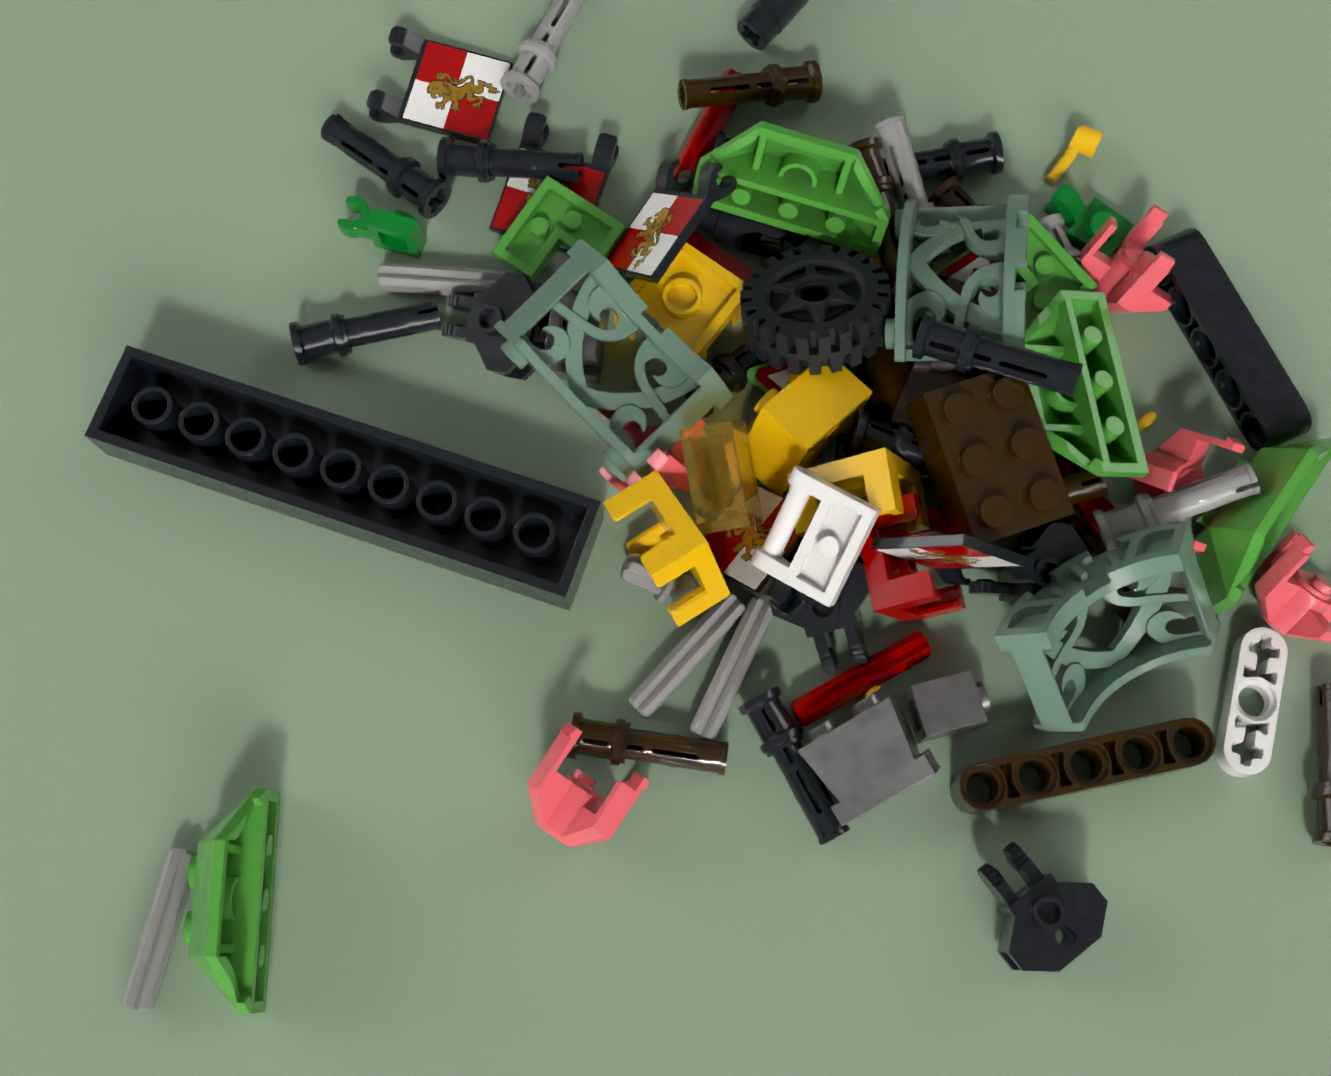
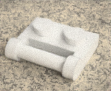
(829, 543)

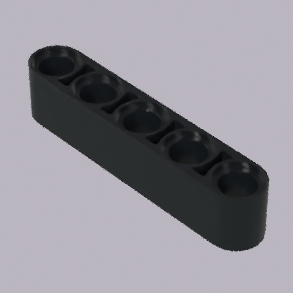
(1230, 344)

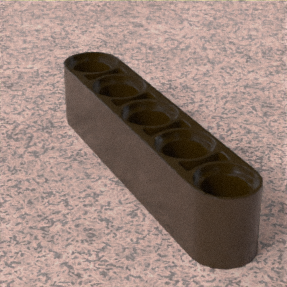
(1104, 756)

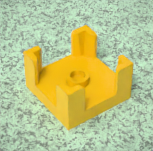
(692, 299)
(876, 478)
(671, 546)

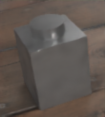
(946, 706)

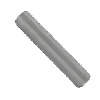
(436, 279)
(686, 655)
(732, 670)
(159, 932)

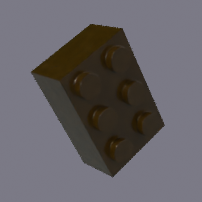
(988, 457)

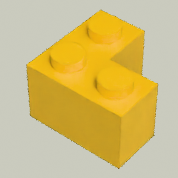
(801, 421)

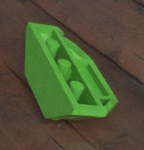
(801, 186)
(1099, 421)
(1247, 529)
(234, 901)

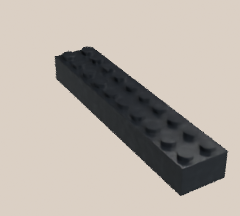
(347, 477)

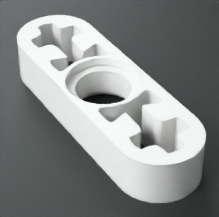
(1257, 741)

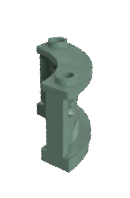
(939, 228)
(601, 291)
(1076, 680)

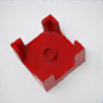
(895, 583)

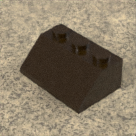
(900, 383)

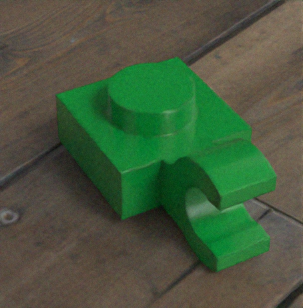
(1086, 221)
(388, 230)

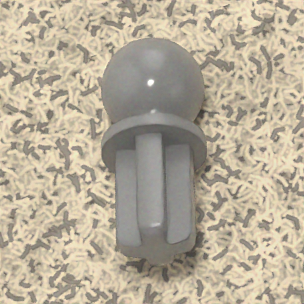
(637, 575)

